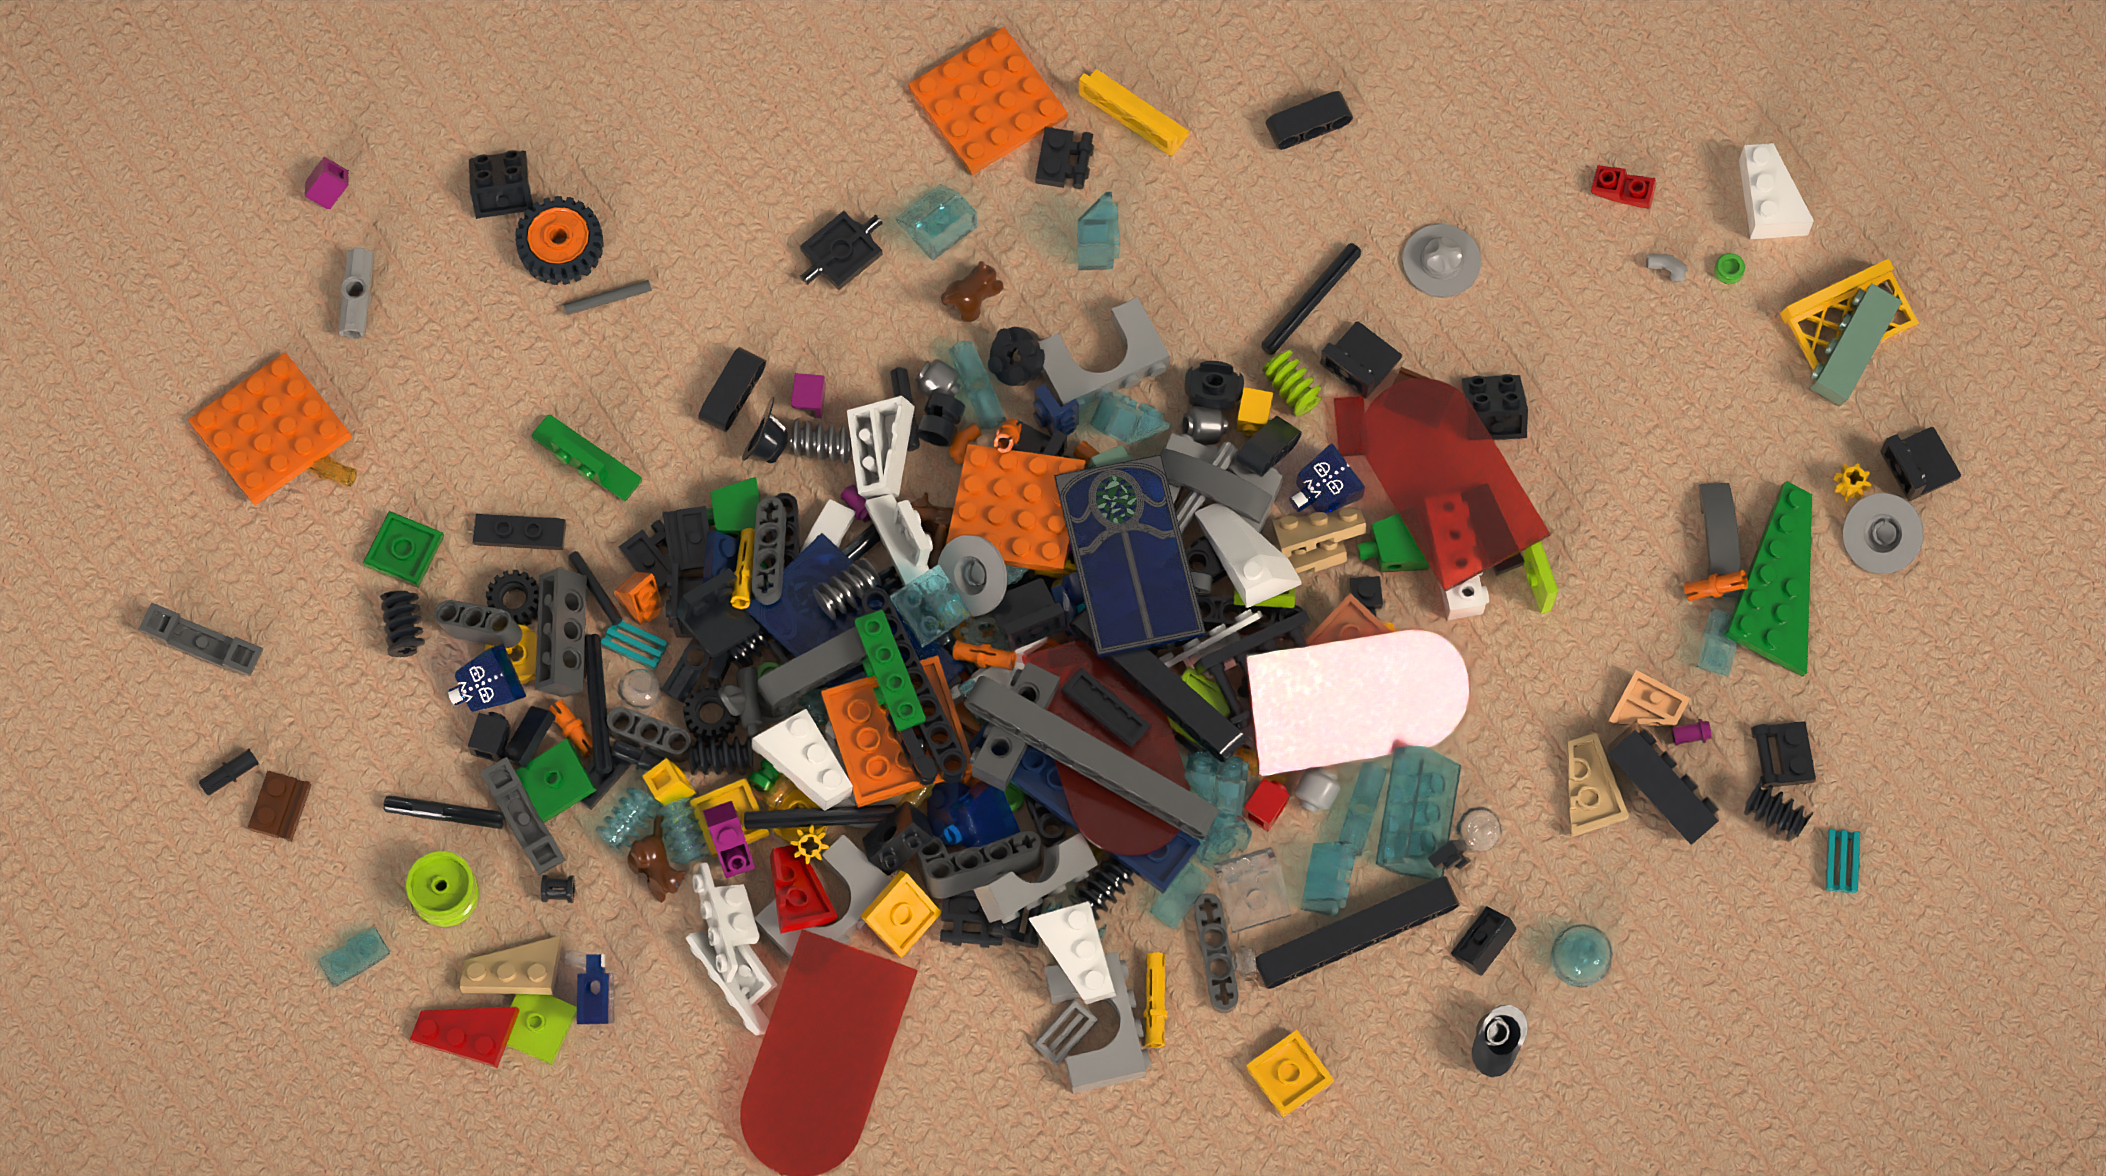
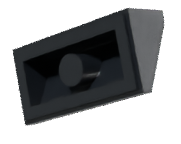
(1484, 940)

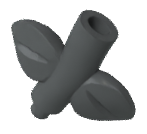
(747, 702)

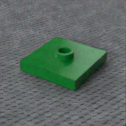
(403, 549)
(555, 780)

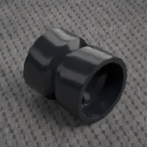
(939, 423)

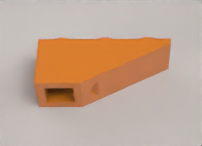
(640, 597)

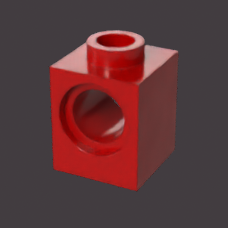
(1266, 804)

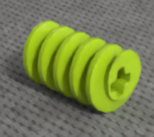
(1291, 383)

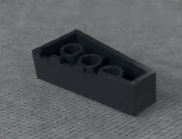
(1663, 783)

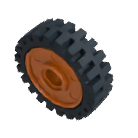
(561, 260)

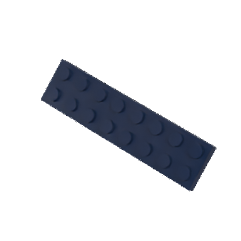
(1040, 780)

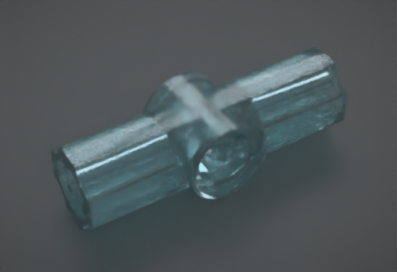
(982, 399)
(1367, 792)

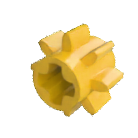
(1859, 477)
(803, 838)

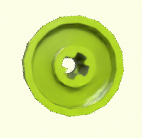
(447, 873)

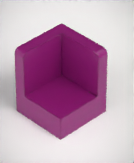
(326, 183)
(809, 393)

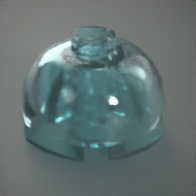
(1224, 838)
(1581, 955)

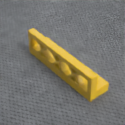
(1132, 112)

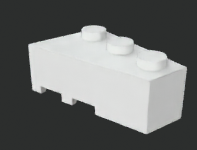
(1771, 196)
(880, 445)
(805, 758)
(1077, 947)

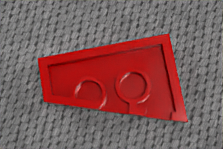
(798, 892)
(467, 1033)

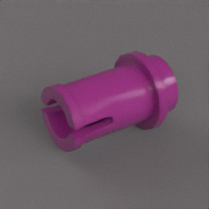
(856, 503)
(1691, 732)

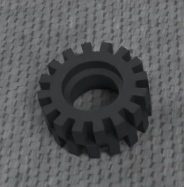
(510, 582)
(697, 725)

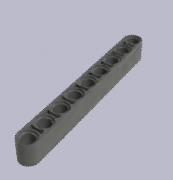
(1091, 757)

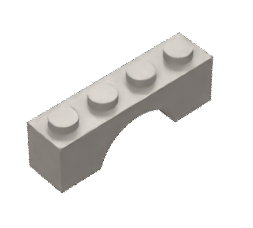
(1063, 862)

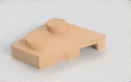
(1649, 703)

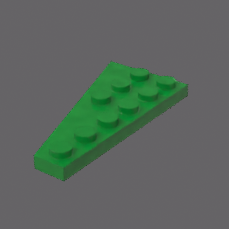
(1774, 608)

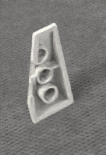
(1249, 559)

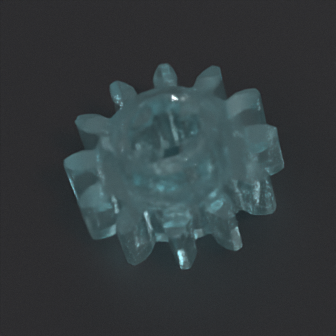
(983, 624)

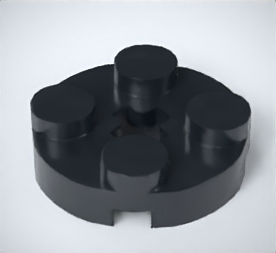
(1002, 351)
(1202, 393)

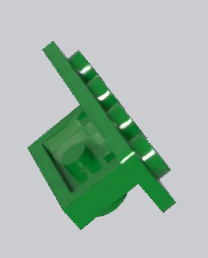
(586, 457)
(889, 671)

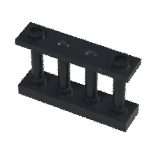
(1263, 639)

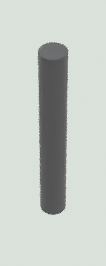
(607, 297)

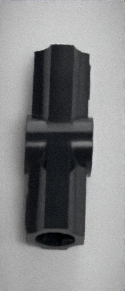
(684, 674)

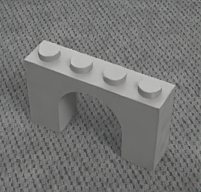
(1144, 358)
(1270, 482)
(860, 878)
(1123, 1057)

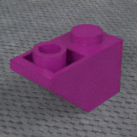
(728, 839)

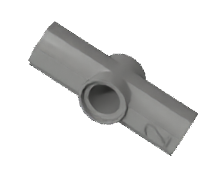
(357, 277)

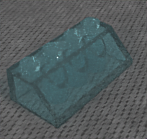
(1417, 811)

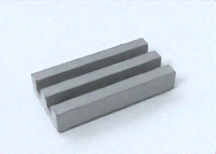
(1048, 1052)

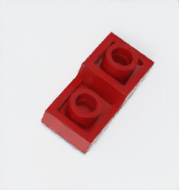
(1620, 187)

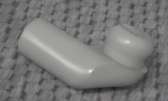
(1668, 262)

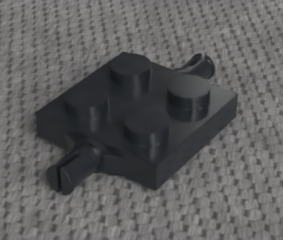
(841, 250)

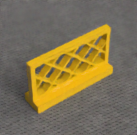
(1836, 294)

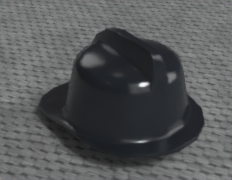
(768, 439)
(1499, 1040)

